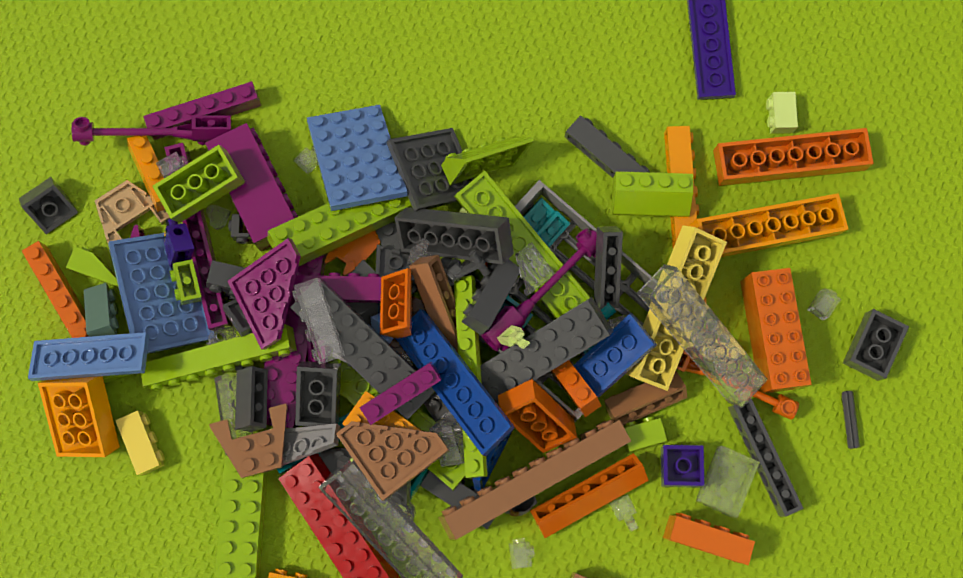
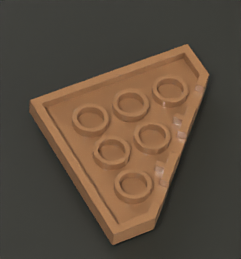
(390, 454)

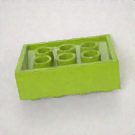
(485, 157)

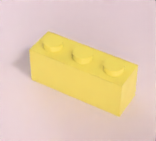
(140, 442)

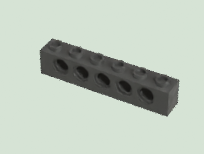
(770, 466)

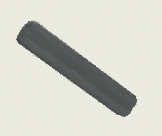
(850, 419)

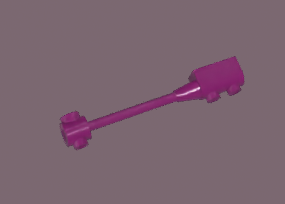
(200, 130)
(517, 316)

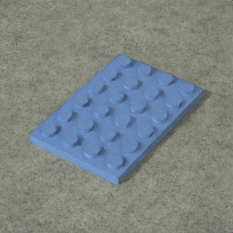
(355, 157)
(149, 295)

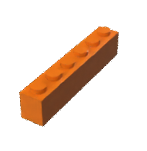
(57, 288)
(589, 495)

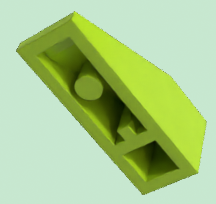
(90, 265)

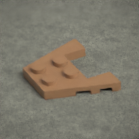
(257, 451)

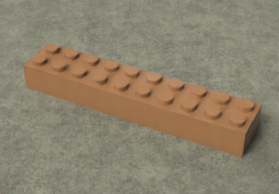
(532, 480)

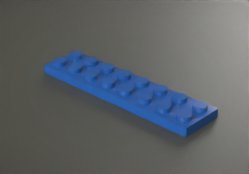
(459, 387)

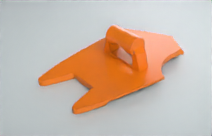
(355, 251)

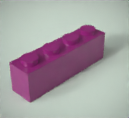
(400, 393)

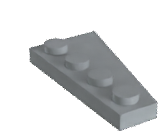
(309, 440)

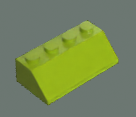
(652, 194)

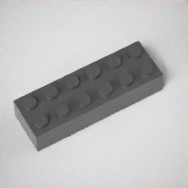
(456, 234)

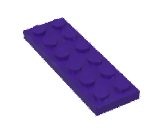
(711, 49)

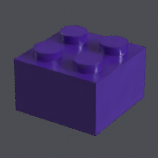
(682, 466)

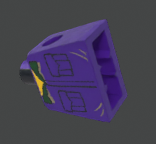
(177, 242)

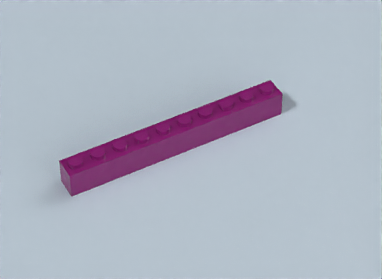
(202, 257)

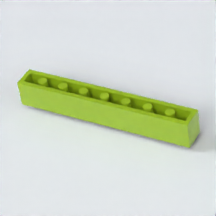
(213, 358)

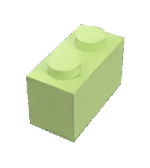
(782, 112)

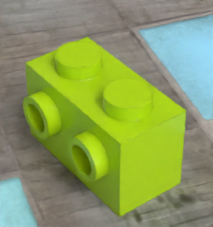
(186, 282)

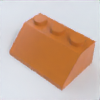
(396, 304)

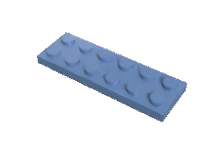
(89, 356)

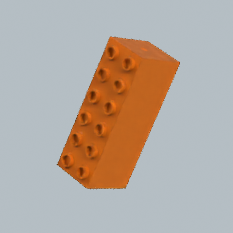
(775, 330)

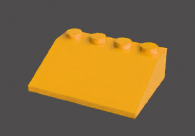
(79, 417)

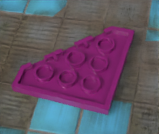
(266, 291)

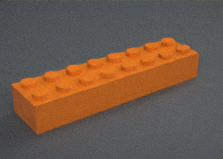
(793, 156)

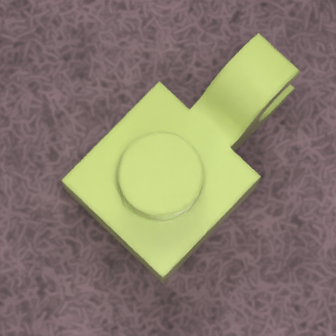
(513, 336)

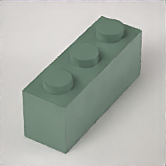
(100, 311)

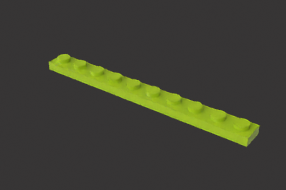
(469, 351)

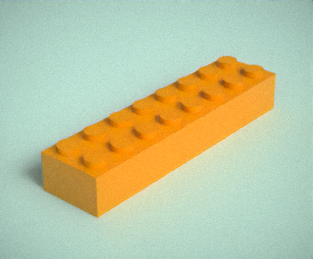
(776, 224)

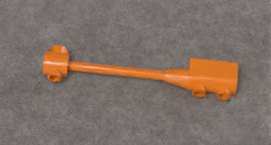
(782, 405)

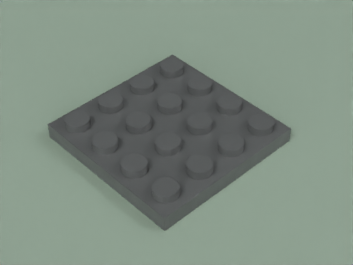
(419, 165)

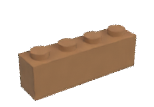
(644, 400)

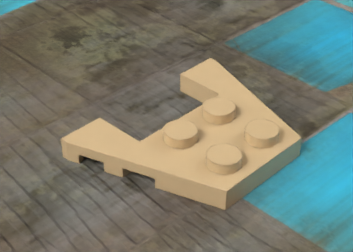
(124, 206)

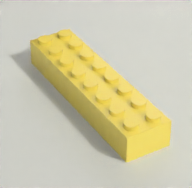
(697, 258)

